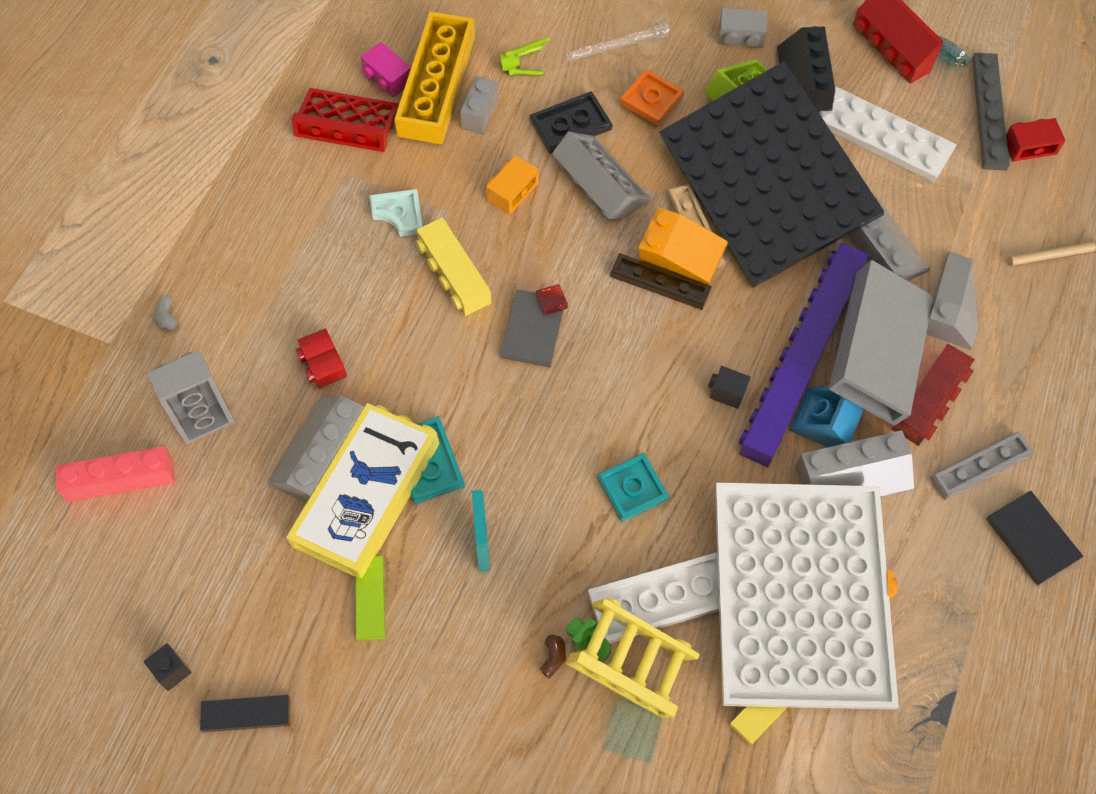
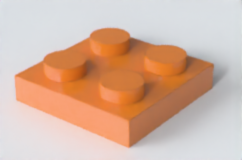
(651, 97)

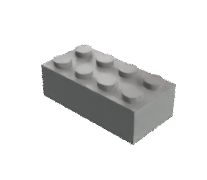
(190, 396)

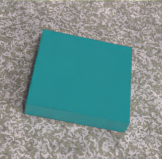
(633, 487)

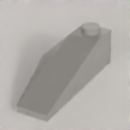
(954, 303)

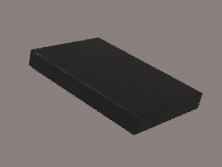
(576, 115)
(1034, 537)

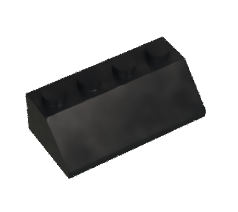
(810, 62)

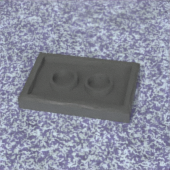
(529, 333)

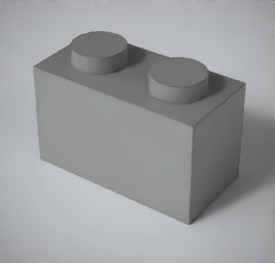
(742, 27)
(479, 105)

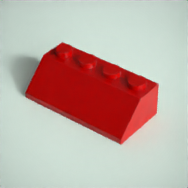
(899, 36)

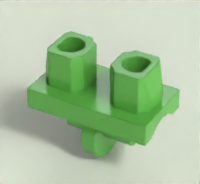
(581, 635)

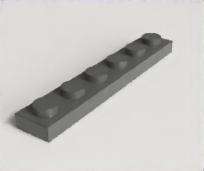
(990, 112)

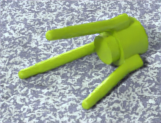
(510, 59)

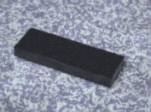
(245, 713)

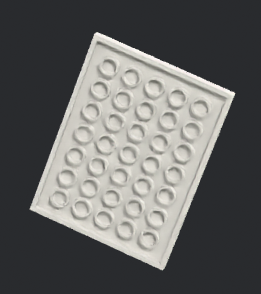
(803, 597)

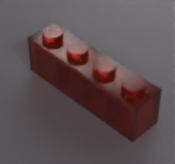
(934, 393)

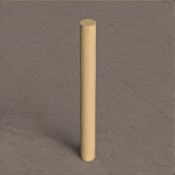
(1052, 253)

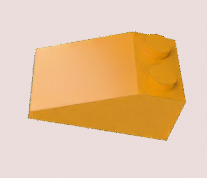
(681, 246)

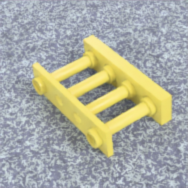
(611, 674)

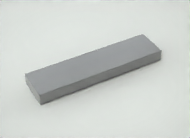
(982, 465)

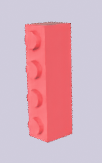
(115, 474)

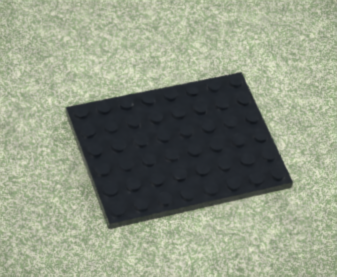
(770, 174)

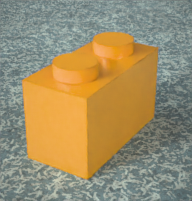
(512, 184)

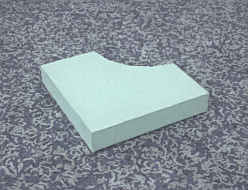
(399, 209)

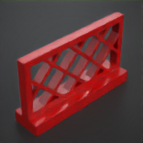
(343, 130)

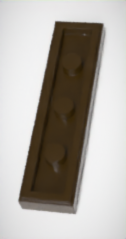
(660, 281)

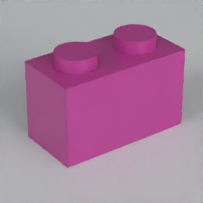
(385, 69)

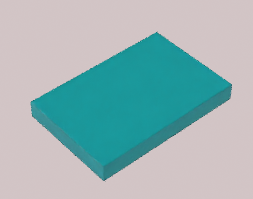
(442, 471)
(480, 530)

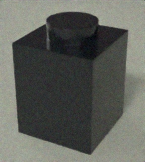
(728, 386)
(167, 667)

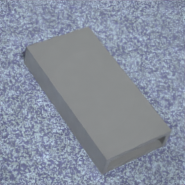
(882, 343)

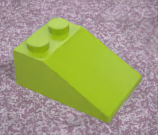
(732, 77)

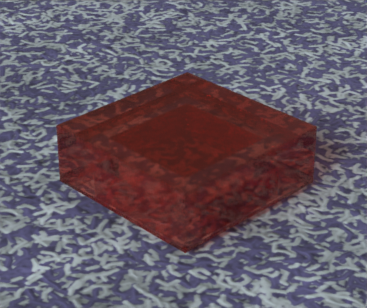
(551, 299)

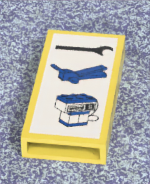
(364, 490)

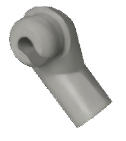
(162, 316)

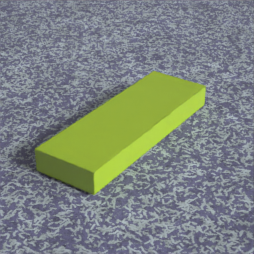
(371, 602)

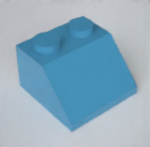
(826, 417)

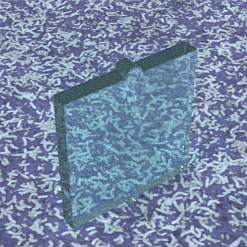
(633, 732)

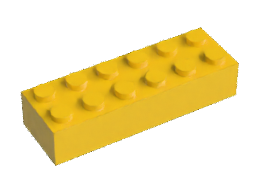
(435, 78)

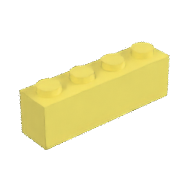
(453, 266)

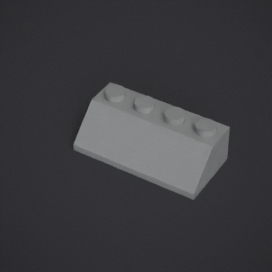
(600, 175)
(889, 247)
(315, 446)
(866, 462)

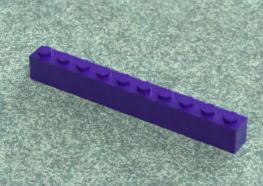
(802, 357)

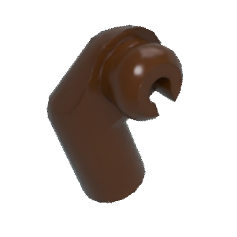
(557, 655)

